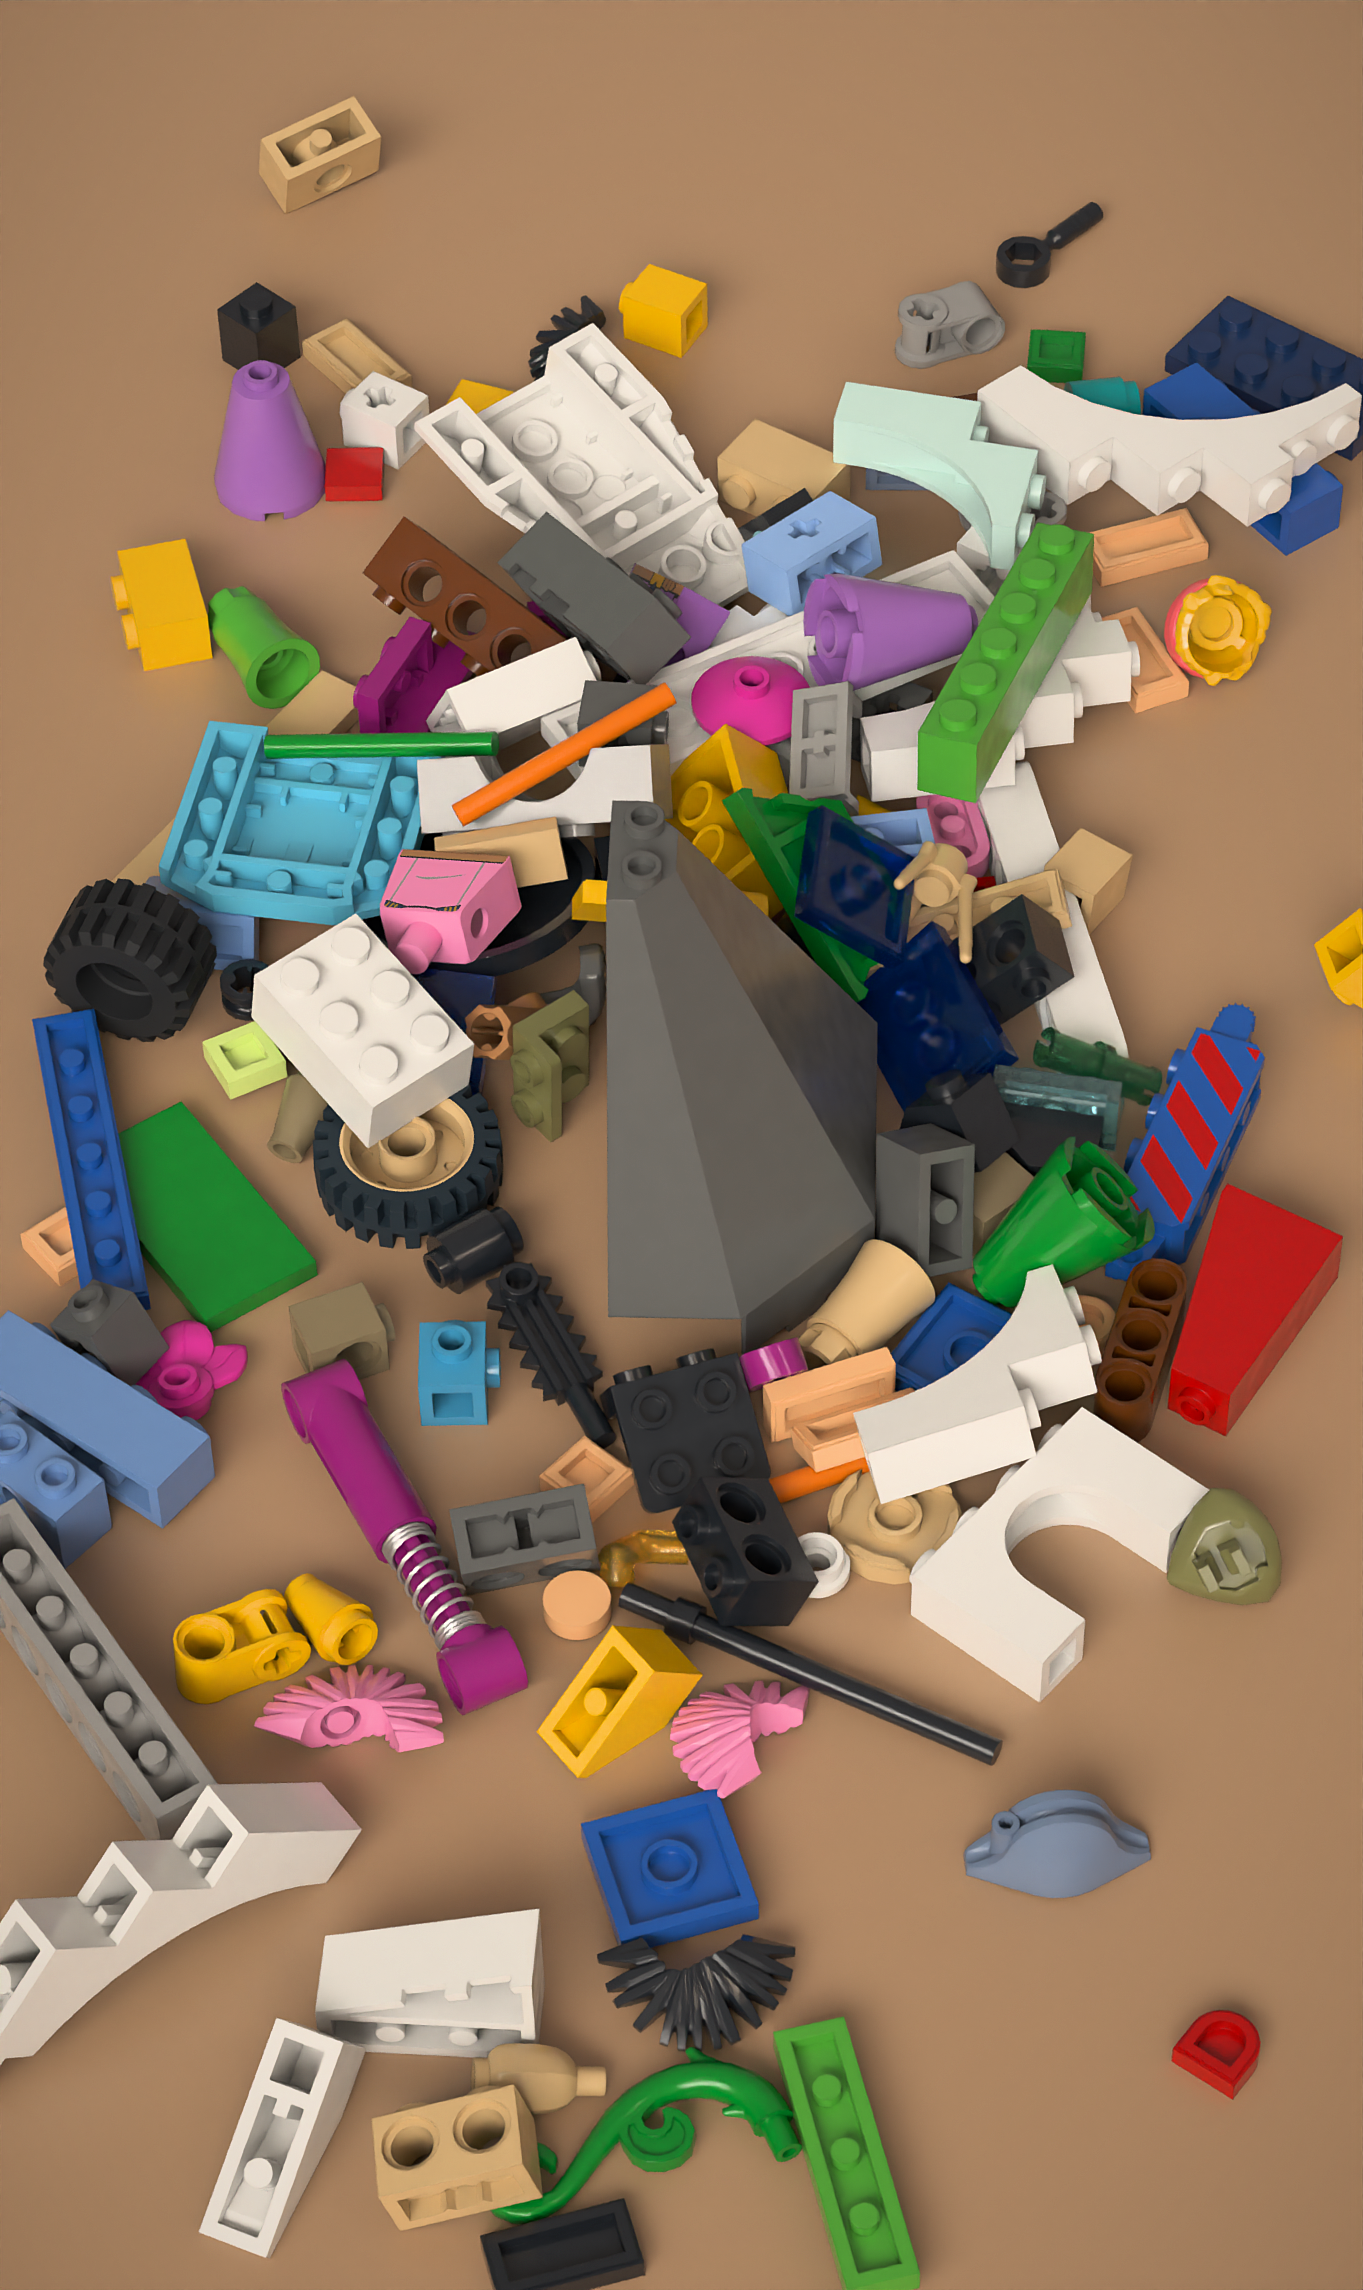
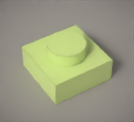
(244, 1059)

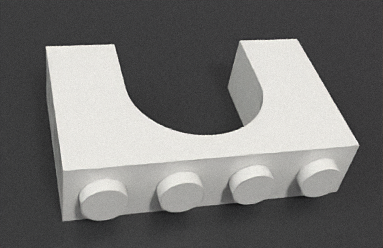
(1080, 1477)

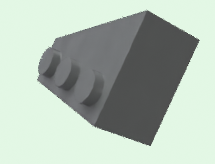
(596, 600)

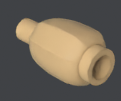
(540, 2073)

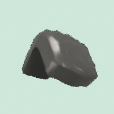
(590, 983)

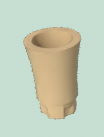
(867, 1306)

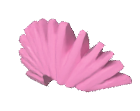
(354, 1709)
(719, 1732)

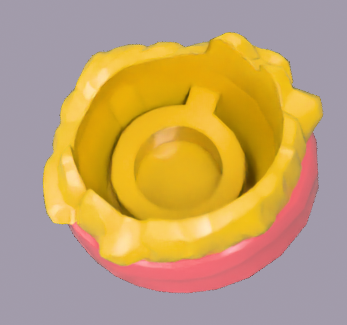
(1216, 628)

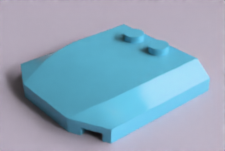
(289, 833)

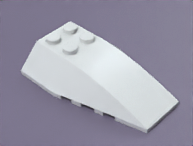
(601, 460)

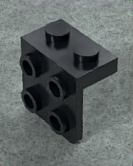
(686, 1426)

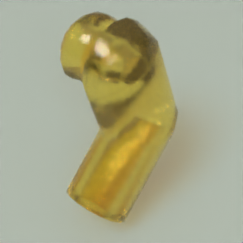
(639, 1547)

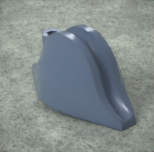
(1056, 1846)

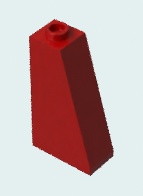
(1248, 1304)

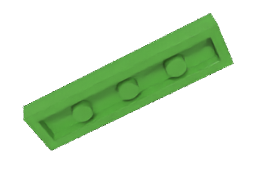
(845, 2157)

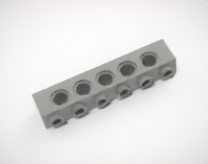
(94, 1683)

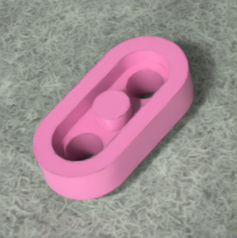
(960, 826)

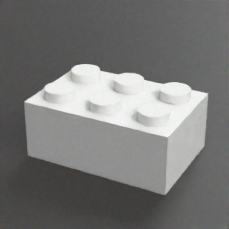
(362, 1030)

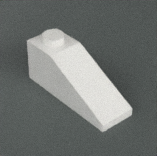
(281, 2135)

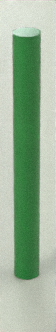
(381, 745)

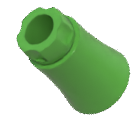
(261, 647)

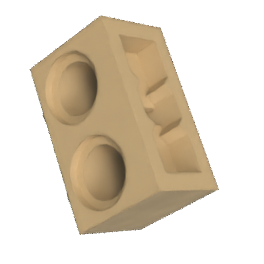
(458, 2173)

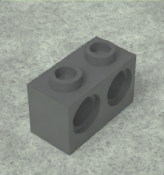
(524, 1539)

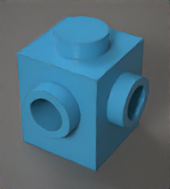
(456, 1373)

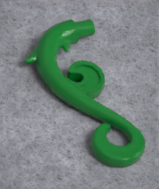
(673, 2144)

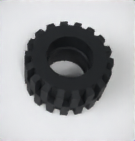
(130, 959)

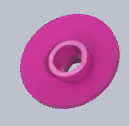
(748, 695)

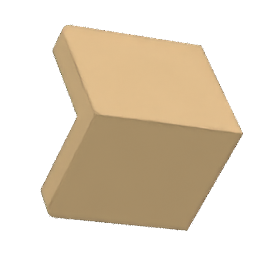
(1094, 873)

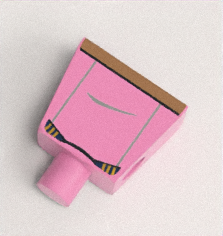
(446, 906)

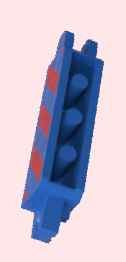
(1193, 1135)

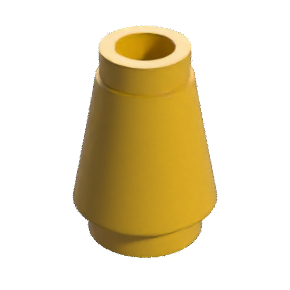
(331, 1620)

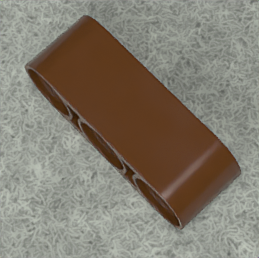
(1141, 1347)

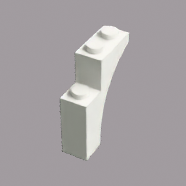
(988, 1405)

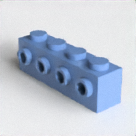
(112, 1428)

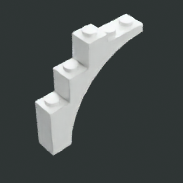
(1164, 461)
(1088, 671)

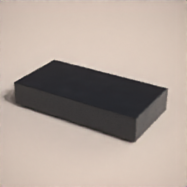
(565, 2251)

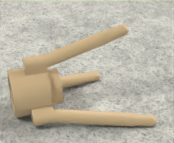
(938, 878)

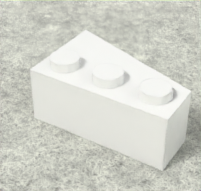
(435, 1986)

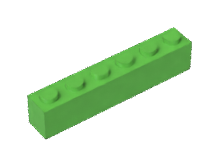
(1005, 662)

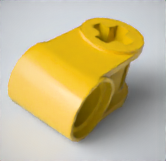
(238, 1646)

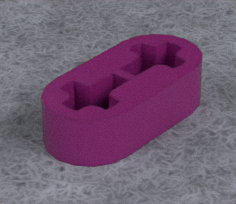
(773, 1363)

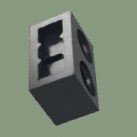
(1018, 957)
(744, 1551)

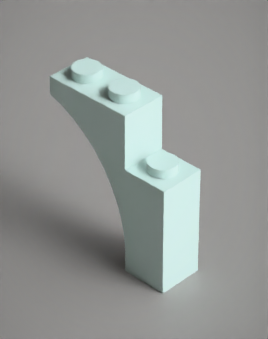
(947, 452)

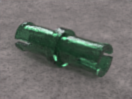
(1097, 1060)

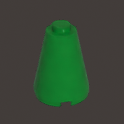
(1067, 1216)

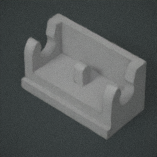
(823, 743)

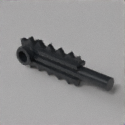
(549, 1347)

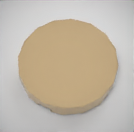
(893, 1535)

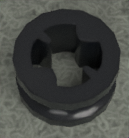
(235, 977)

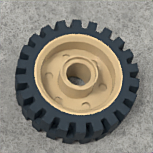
(413, 1178)

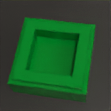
(1056, 355)

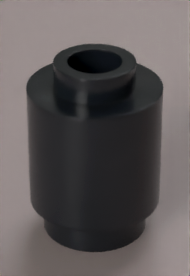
(472, 1249)

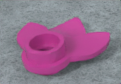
(192, 1369)

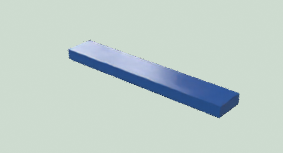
(89, 1152)

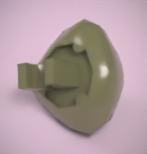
(1227, 1551)

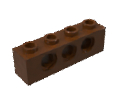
(414, 557)

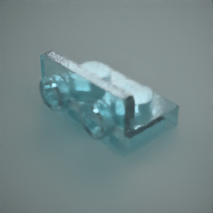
(1064, 1093)

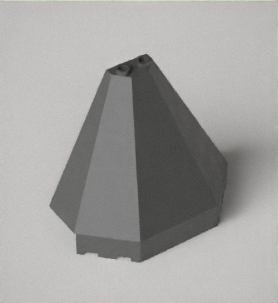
(728, 1098)

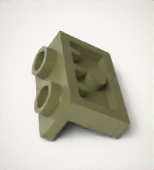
(550, 1062)

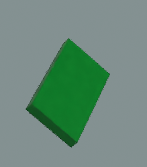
(206, 1221)

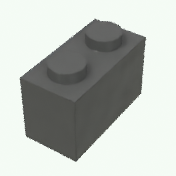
(926, 1196)

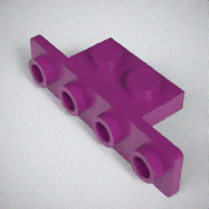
(408, 681)

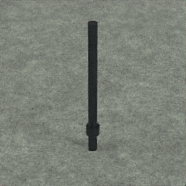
(690, 1622)

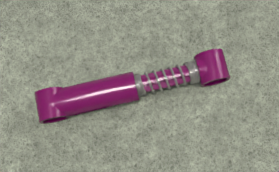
(333, 1415)

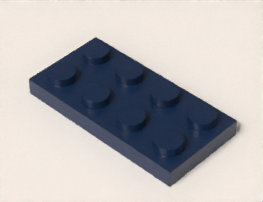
(1267, 361)

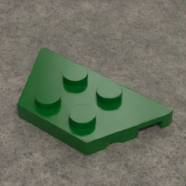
(776, 839)

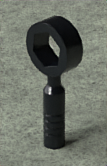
(1039, 251)

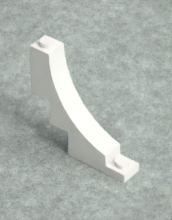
(147, 1892)

